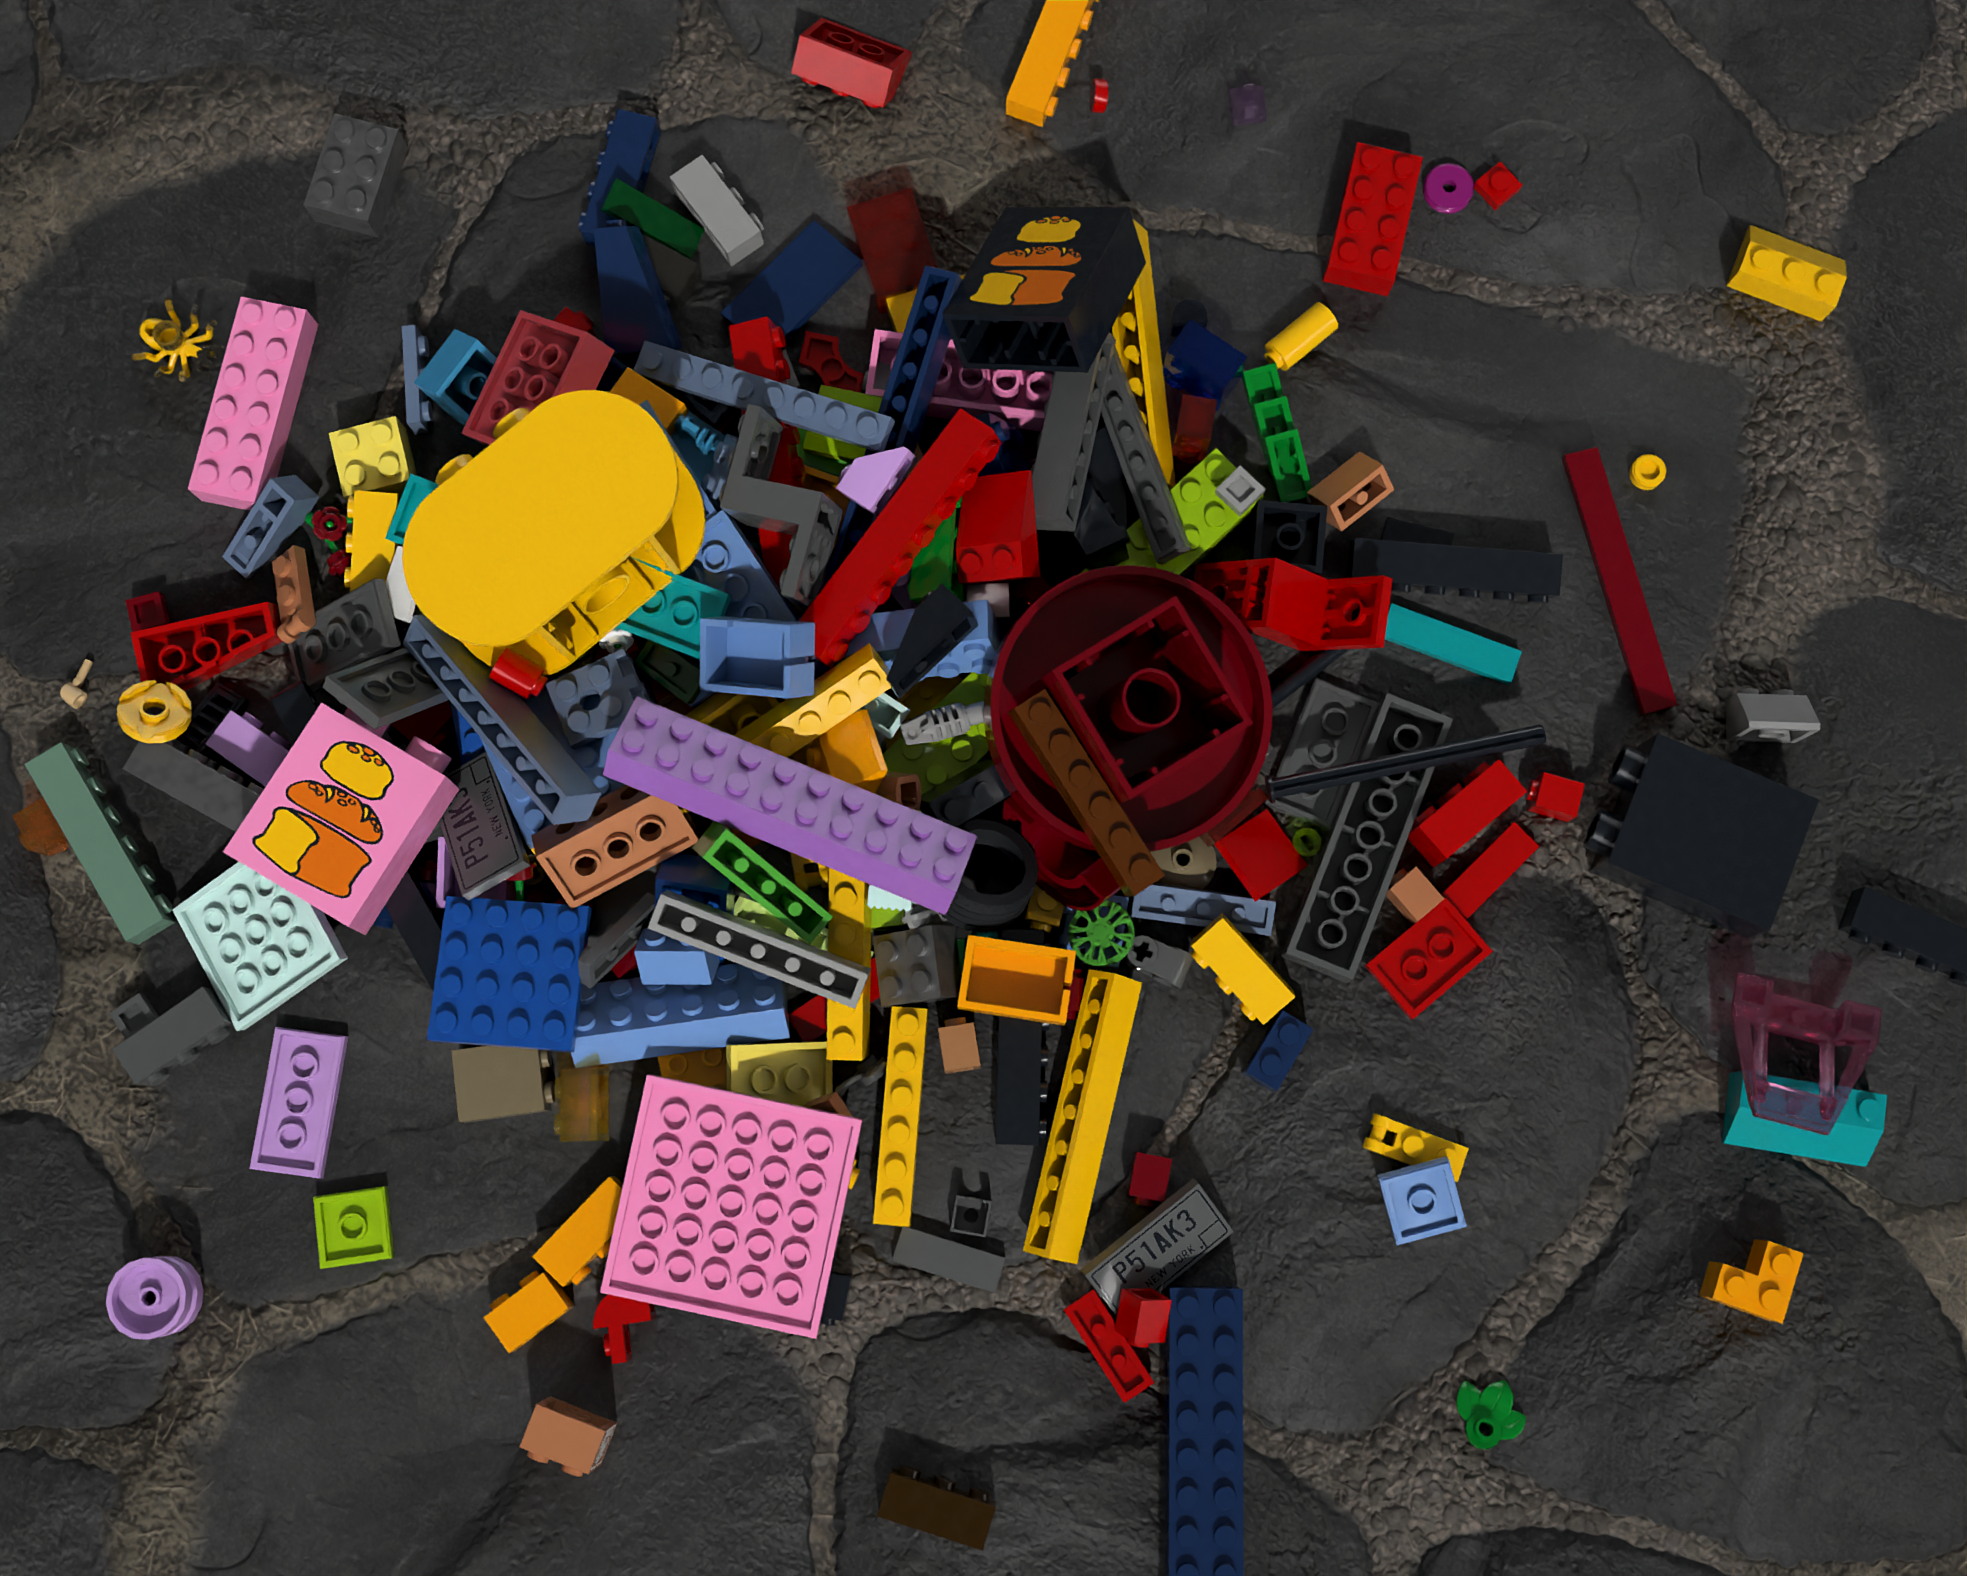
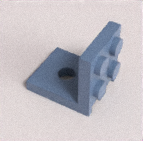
(617, 684)

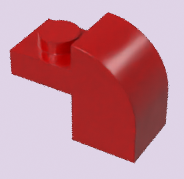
(616, 1314)

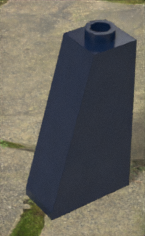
(630, 291)

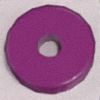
(1452, 175)

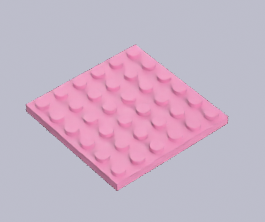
(731, 1206)

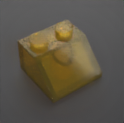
(582, 1105)

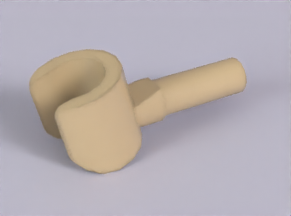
(71, 691)

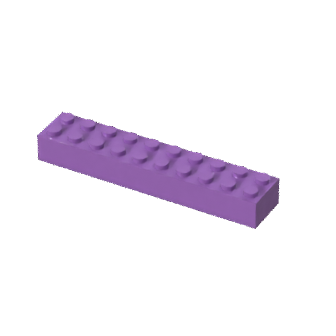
(789, 805)

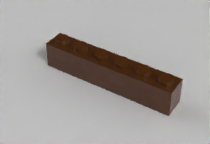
(1086, 794)

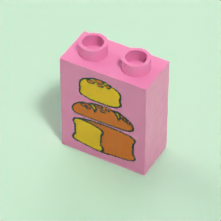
(345, 816)

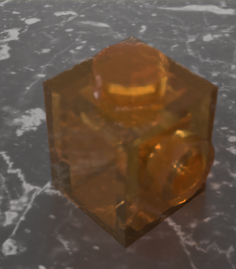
(40, 829)

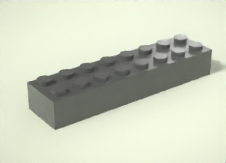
(1364, 845)

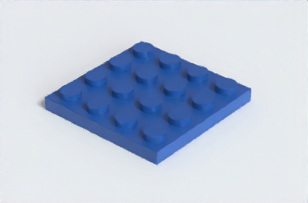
(509, 974)

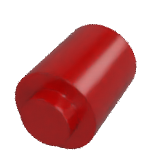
(518, 674)

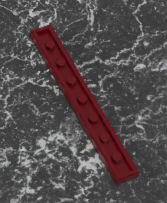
(1619, 581)

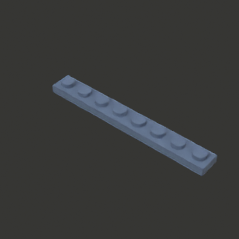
(779, 400)

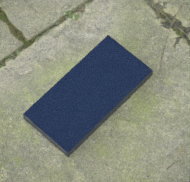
(796, 281)

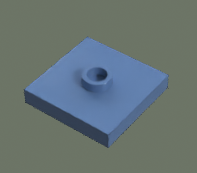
(1421, 1200)

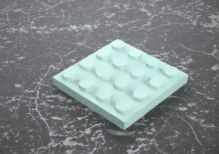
(256, 942)

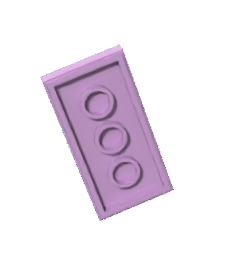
(299, 1102)

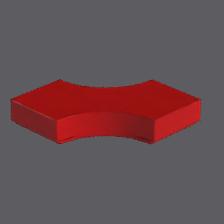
(822, 357)

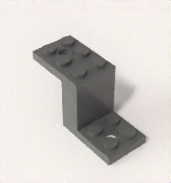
(780, 507)

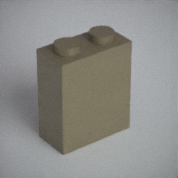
(501, 1082)

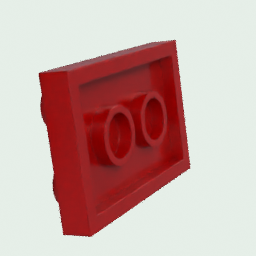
(1428, 958)

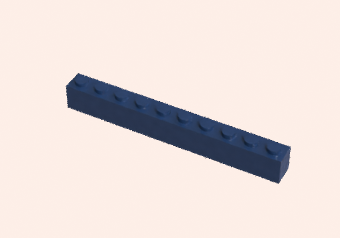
(907, 389)

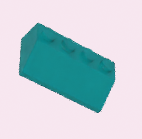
(1849, 1141)

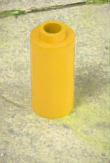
(1300, 336)

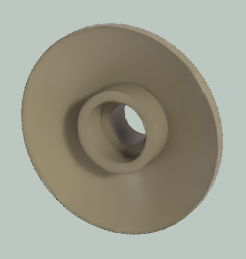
(1198, 870)

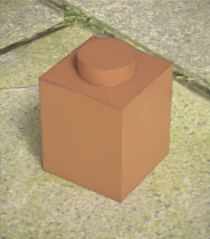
(1413, 894)

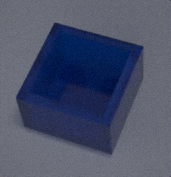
(1203, 364)

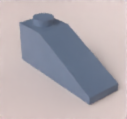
(270, 523)

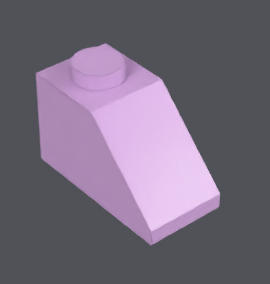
(876, 478)

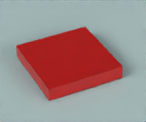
(1260, 855)

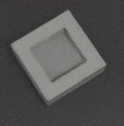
(1239, 491)

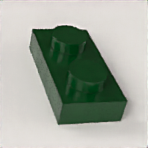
(670, 670)

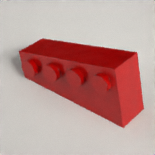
(205, 645)

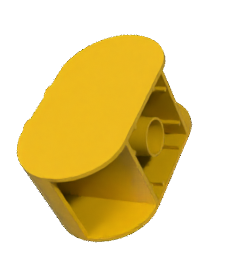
(544, 527)

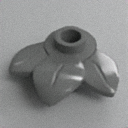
(868, 1072)

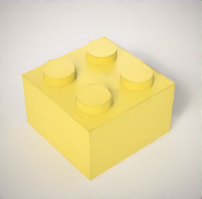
(373, 457)

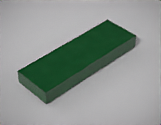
(653, 218)

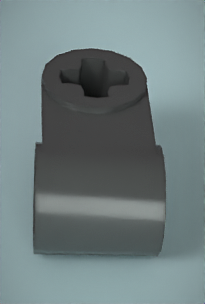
(1164, 964)

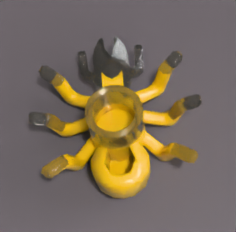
(171, 340)

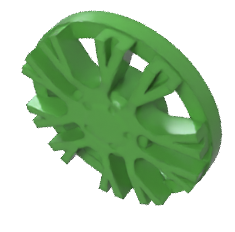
(1102, 934)

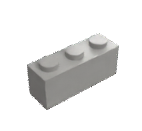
(718, 209)

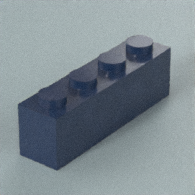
(627, 157)

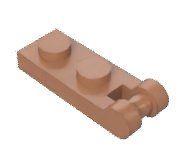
(293, 594)

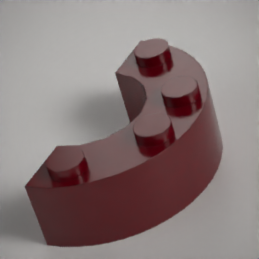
(1062, 868)

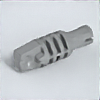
(942, 723)

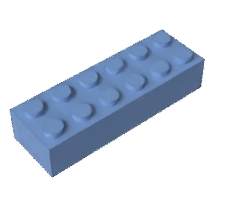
(970, 655)
(642, 1021)

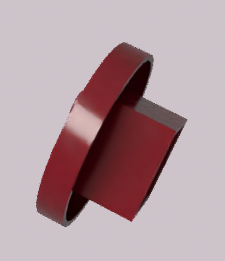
(1153, 689)

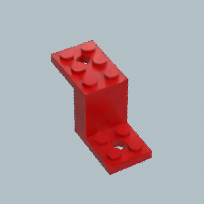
(1299, 605)

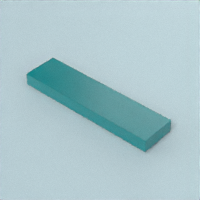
(1451, 644)

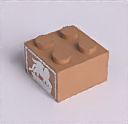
(567, 1436)

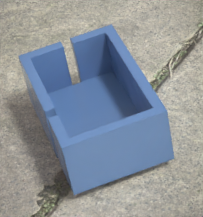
(757, 656)

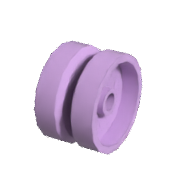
(133, 1293)

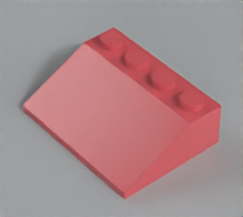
(533, 366)

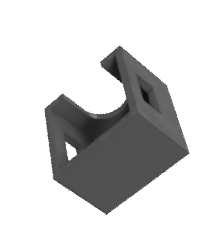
(977, 1228)

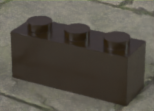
(937, 1507)

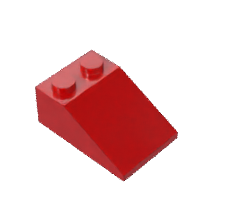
(998, 530)

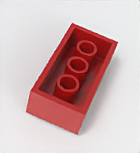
(1372, 219)

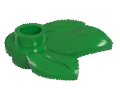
(1490, 1408)

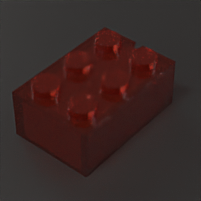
(891, 244)

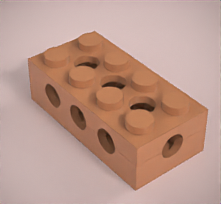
(620, 840)

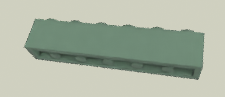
(101, 843)

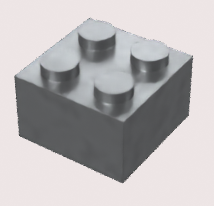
(917, 966)

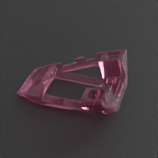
(1845, 1026)

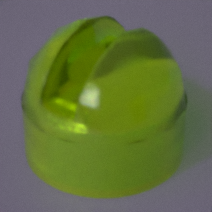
(1301, 848)

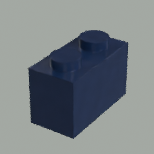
(1277, 1051)

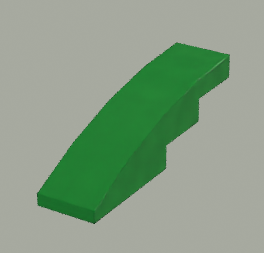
(1276, 433)

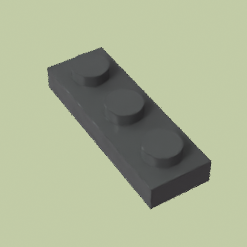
(615, 942)

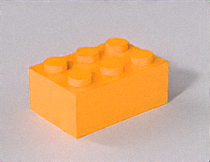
(1016, 980)

